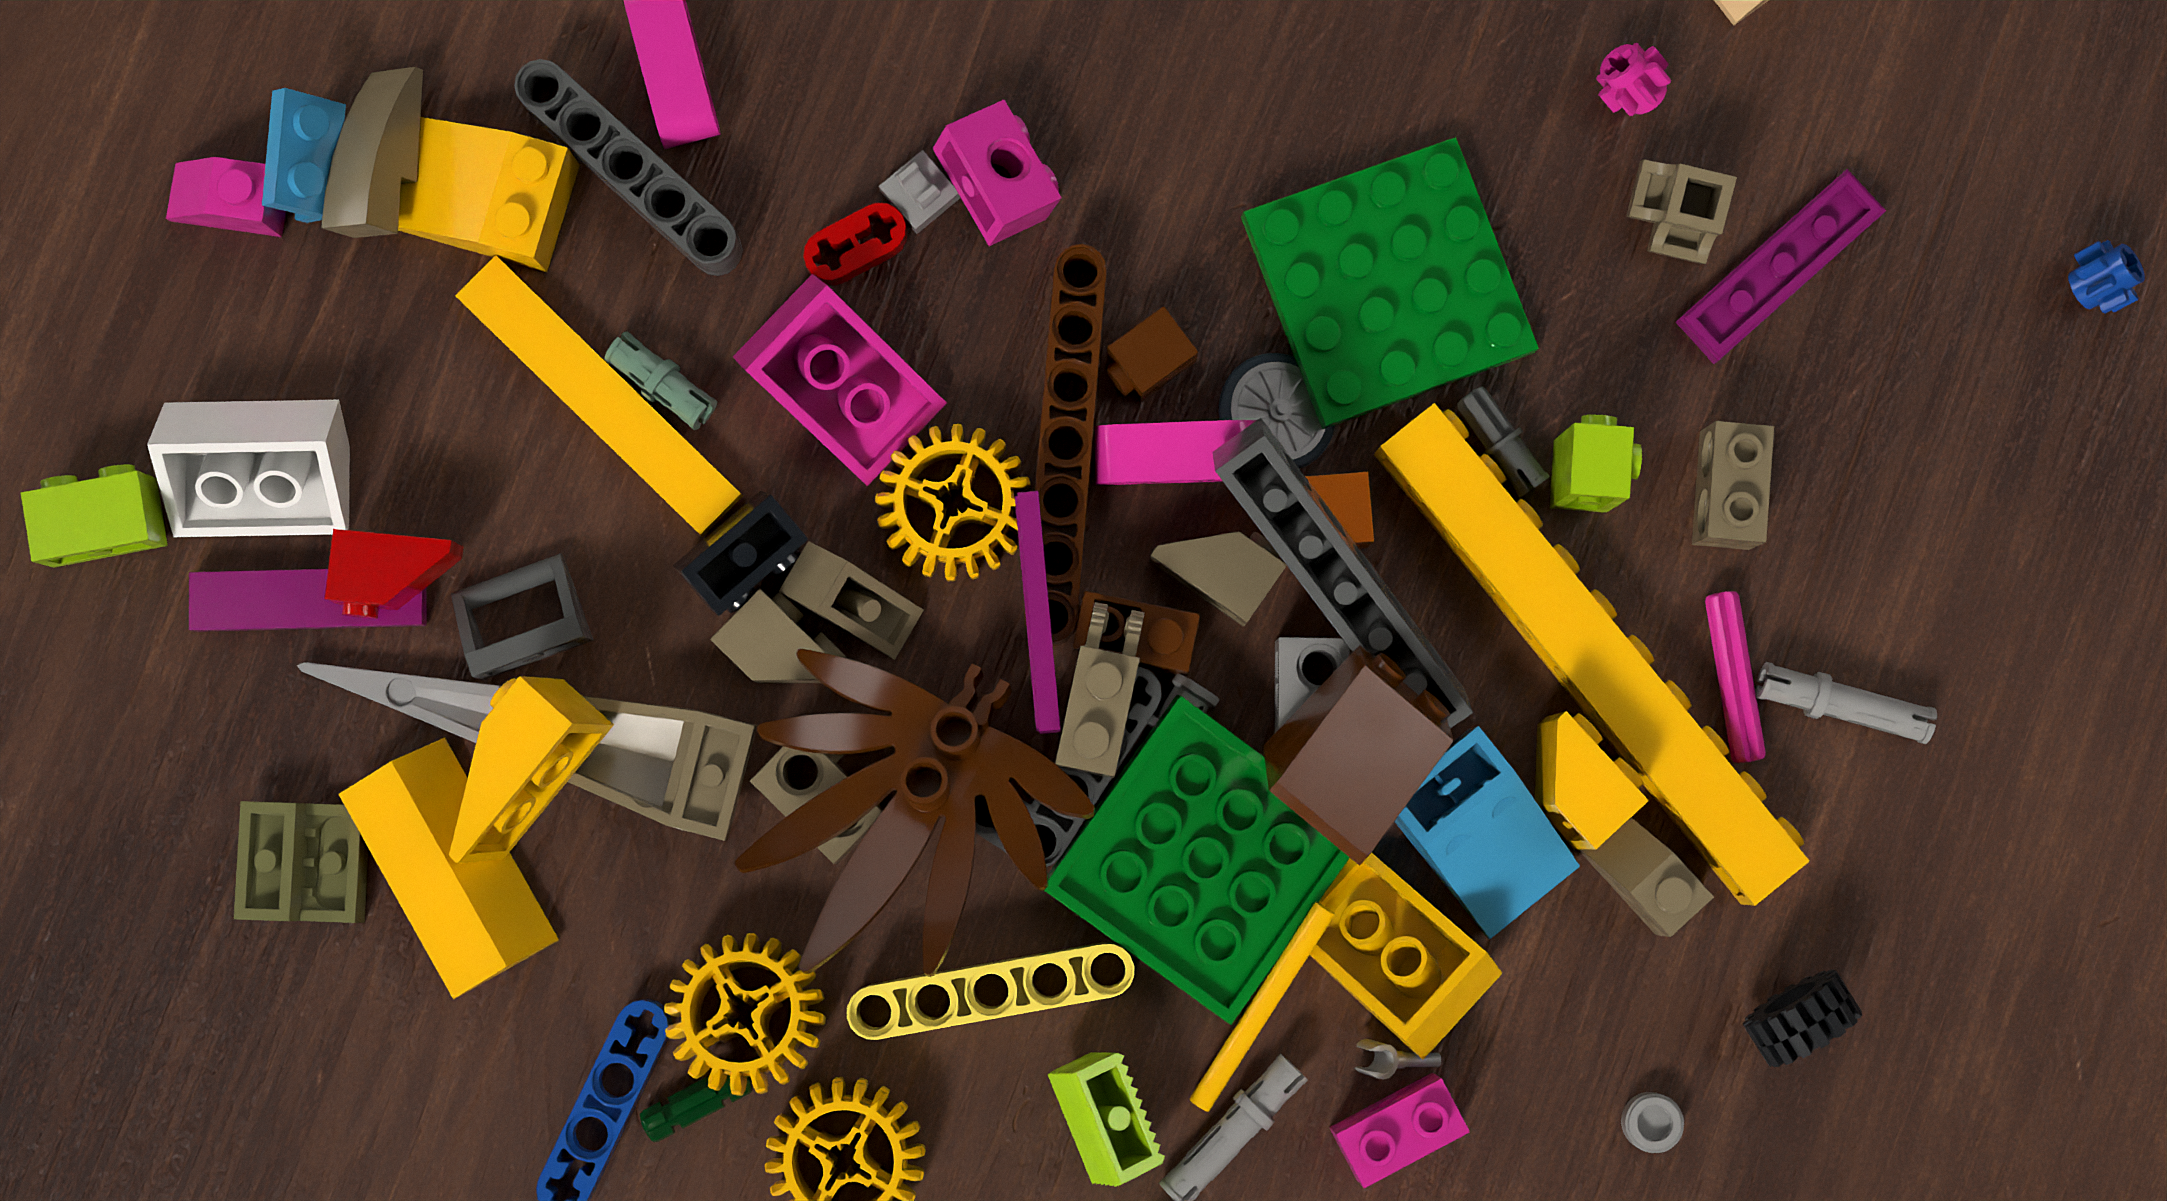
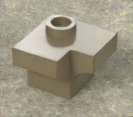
(1684, 205)

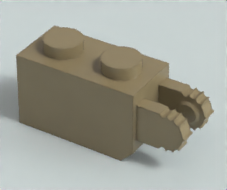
(1100, 699)

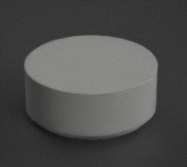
(1652, 1122)

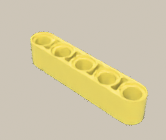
(966, 1008)

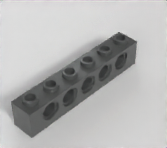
(1331, 563)

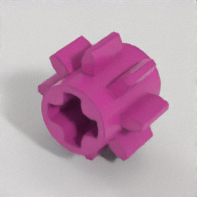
(1633, 79)

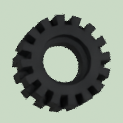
(1802, 1018)

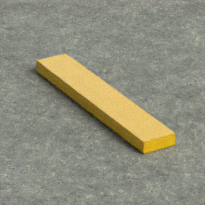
(599, 396)

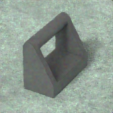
(528, 646)

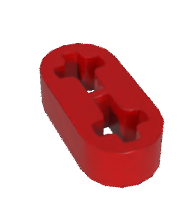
(848, 232)

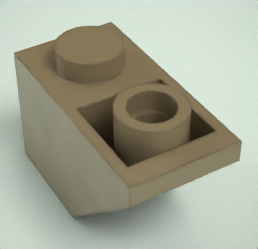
(765, 641)

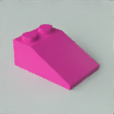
(839, 379)

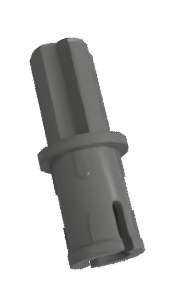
(1501, 441)

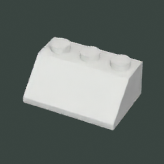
(252, 467)

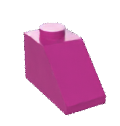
(223, 196)

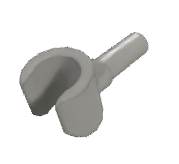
(1388, 1059)

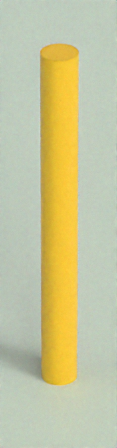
(1262, 1006)

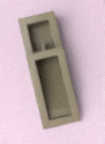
(375, 155)

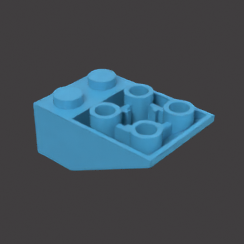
(1485, 833)

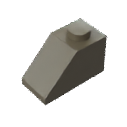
(1224, 570)
(851, 599)
(1649, 878)

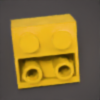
(1580, 785)

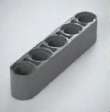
(612, 146)

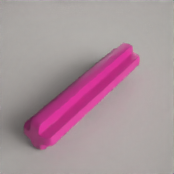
(1735, 677)

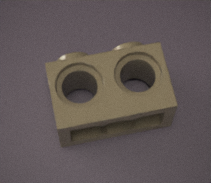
(1733, 485)
(775, 786)

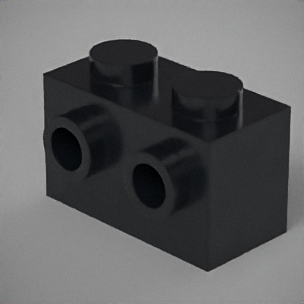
(741, 553)

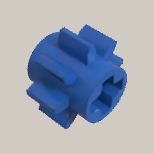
(2106, 276)

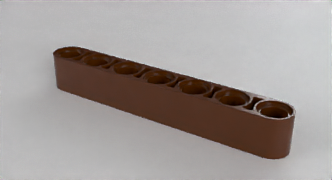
(1069, 417)

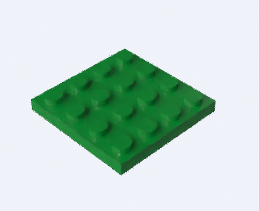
(1389, 282)
(1196, 862)

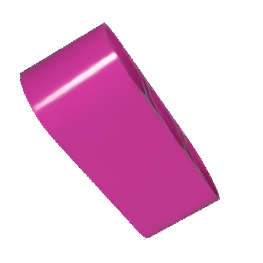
(672, 71)
(1161, 451)

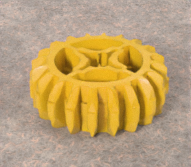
(981, 513)
(719, 1028)
(821, 1144)

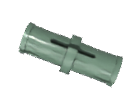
(660, 380)

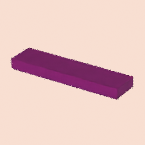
(1780, 266)
(281, 603)
(1037, 612)

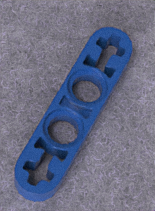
(598, 1103)

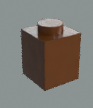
(1149, 355)

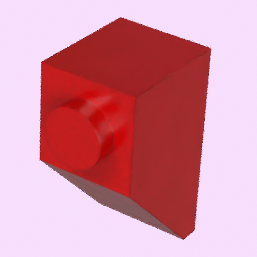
(383, 569)

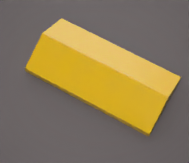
(467, 915)

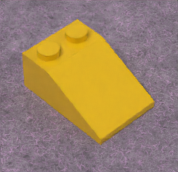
(488, 192)
(521, 762)
(1400, 955)

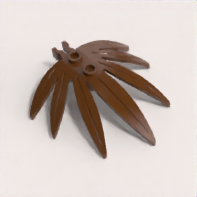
(939, 770)

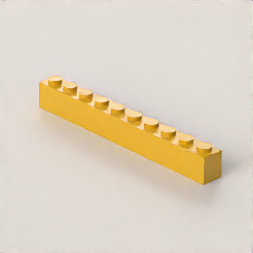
(1592, 656)

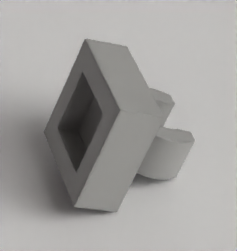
(919, 191)

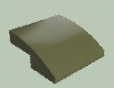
(300, 864)

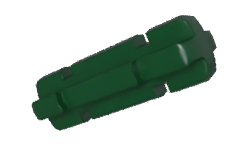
(687, 1108)

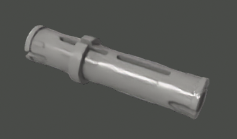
(1822, 696)
(1234, 1130)

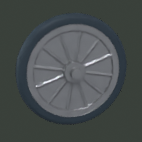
(1274, 390)

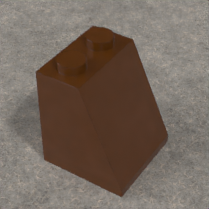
(1357, 752)

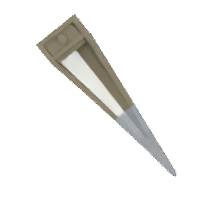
(654, 760)

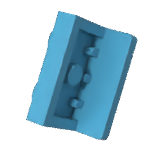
(300, 152)

